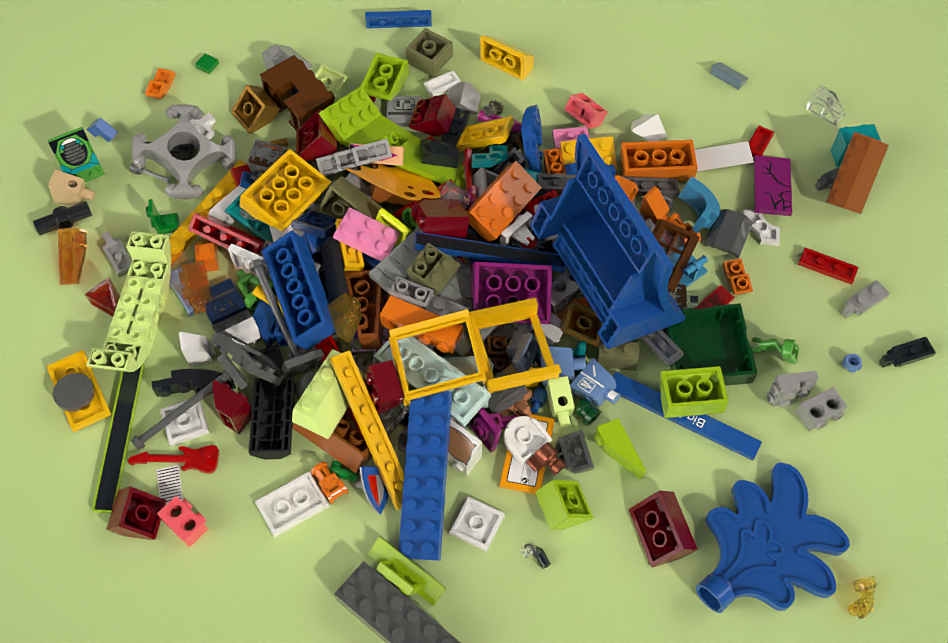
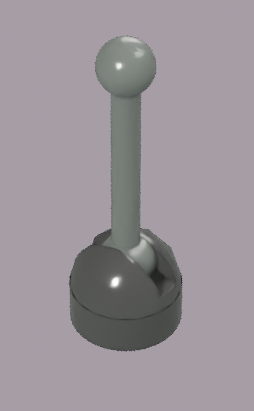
(137, 171)

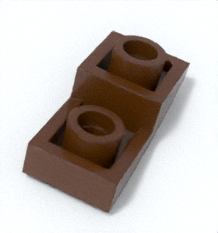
(496, 352)

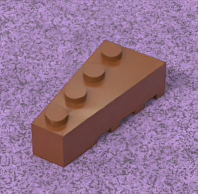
(372, 303)

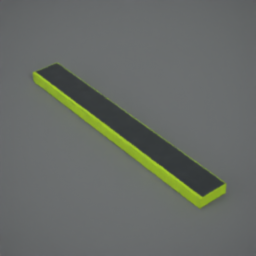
(117, 441)

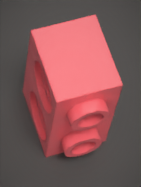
(586, 110)
(181, 522)

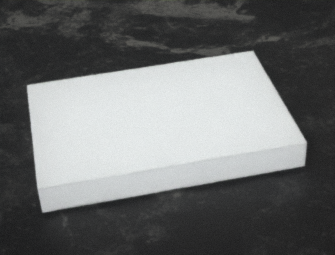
(292, 504)

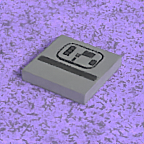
(401, 109)

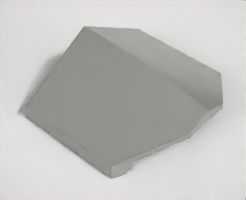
(465, 97)

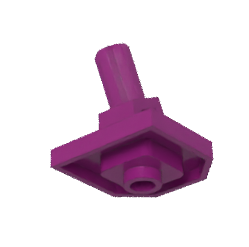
(489, 427)

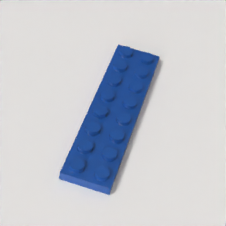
(425, 477)

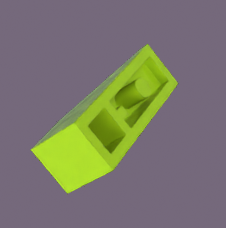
(617, 445)

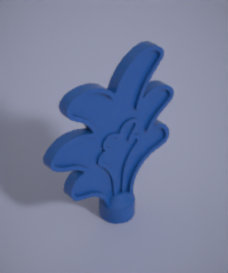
(770, 545)

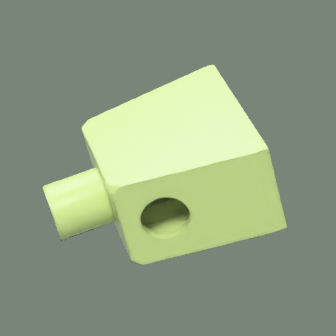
(560, 394)

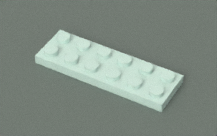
(427, 368)

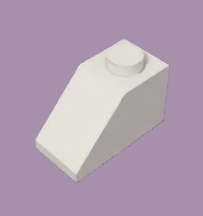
(196, 349)

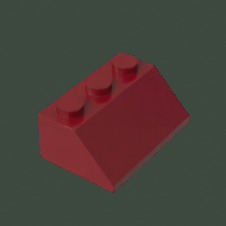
(315, 139)
(662, 528)

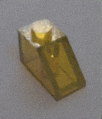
(345, 316)

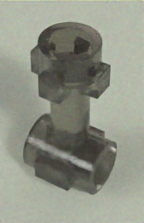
(494, 107)

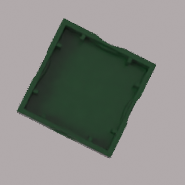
(715, 339)

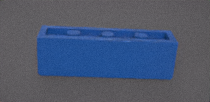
(398, 19)

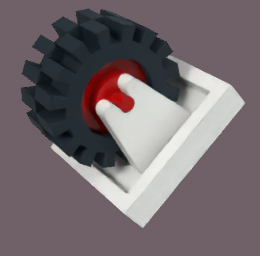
(521, 234)

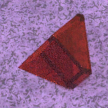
(104, 297)

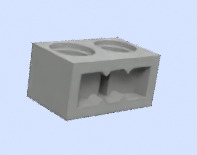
(819, 406)

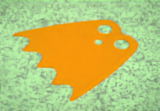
(397, 181)

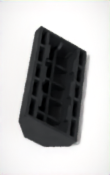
(333, 269)
(272, 419)

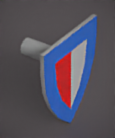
(373, 487)

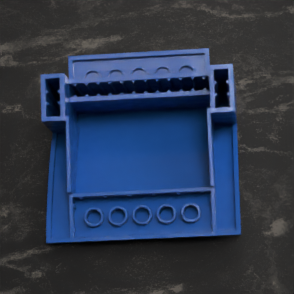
(609, 251)

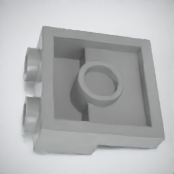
(789, 386)

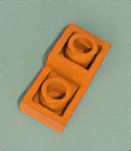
(736, 277)

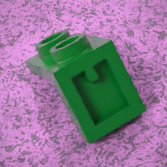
(162, 223)

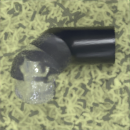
(537, 552)

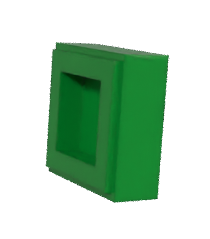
(206, 63)

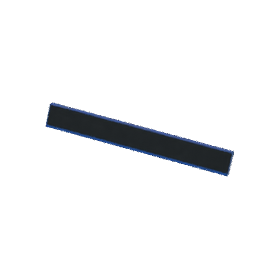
(488, 251)

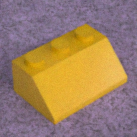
(505, 57)

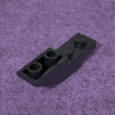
(186, 380)

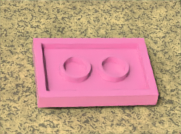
(366, 234)

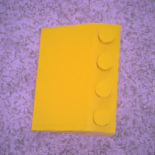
(284, 191)

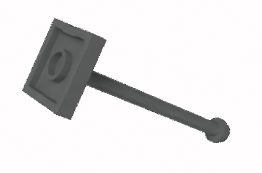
(299, 363)
(230, 372)

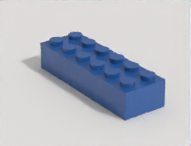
(299, 290)

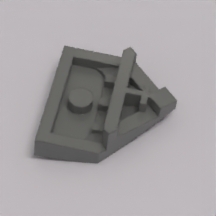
(574, 452)

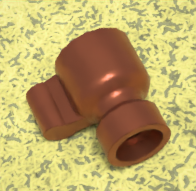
(546, 457)

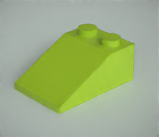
(385, 76)

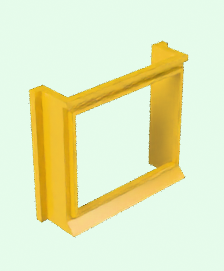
(511, 313)
(431, 325)

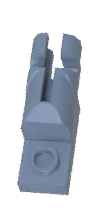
(522, 347)

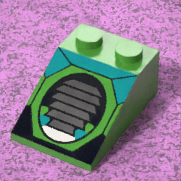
(76, 155)

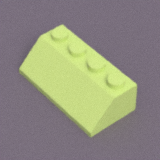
(322, 401)

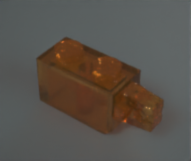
(196, 284)

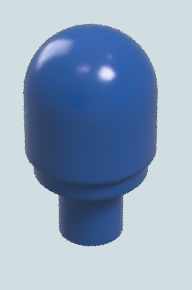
(538, 399)

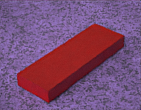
(828, 266)

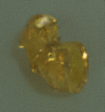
(864, 604)

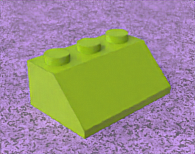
(693, 392)

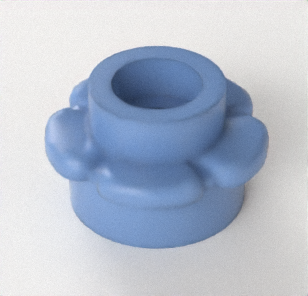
(852, 358)

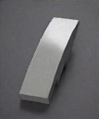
(354, 157)

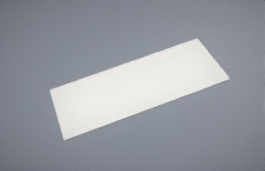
(723, 156)

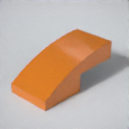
(161, 84)

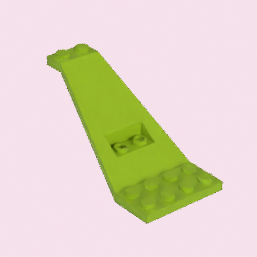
(358, 121)

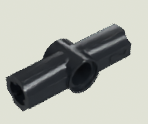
(62, 218)

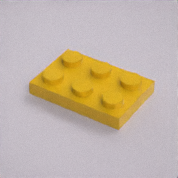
(485, 133)
(603, 146)

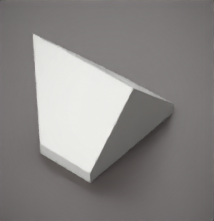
(649, 127)

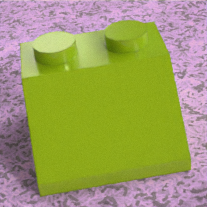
(563, 504)

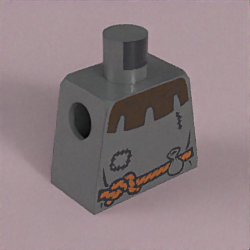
(263, 157)

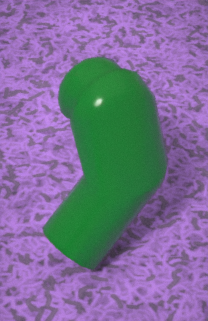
(341, 472)

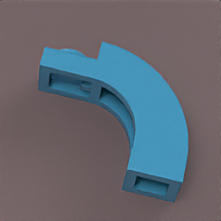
(702, 201)

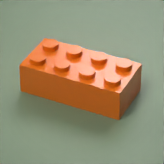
(659, 159)
(502, 201)

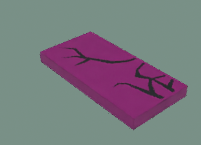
(772, 185)

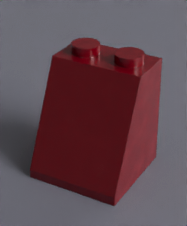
(441, 217)

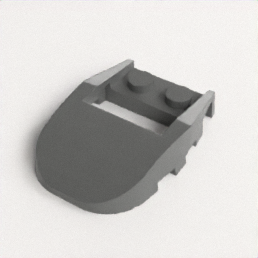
(249, 358)

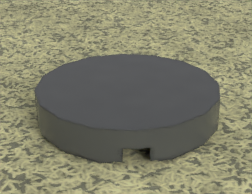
(73, 392)

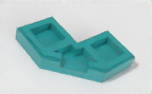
(496, 154)

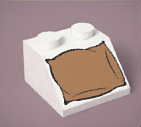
(464, 449)

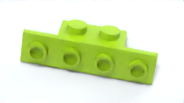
(405, 573)

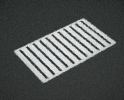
(169, 483)

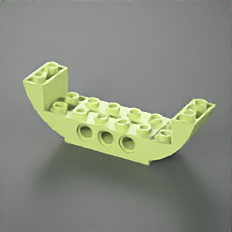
(139, 305)

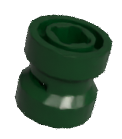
(586, 411)

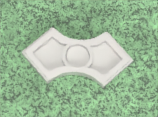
(766, 233)

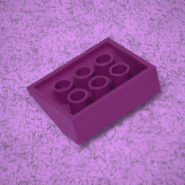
(508, 283)

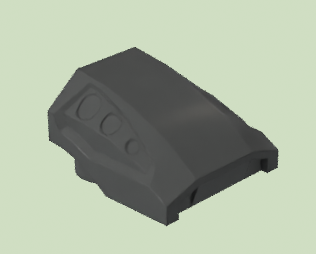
(729, 232)
(506, 398)

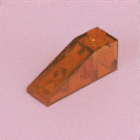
(72, 252)

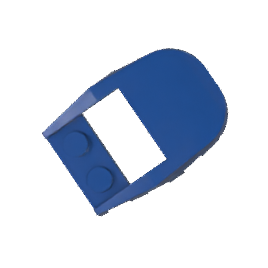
(532, 137)

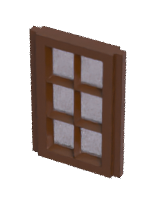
(678, 246)

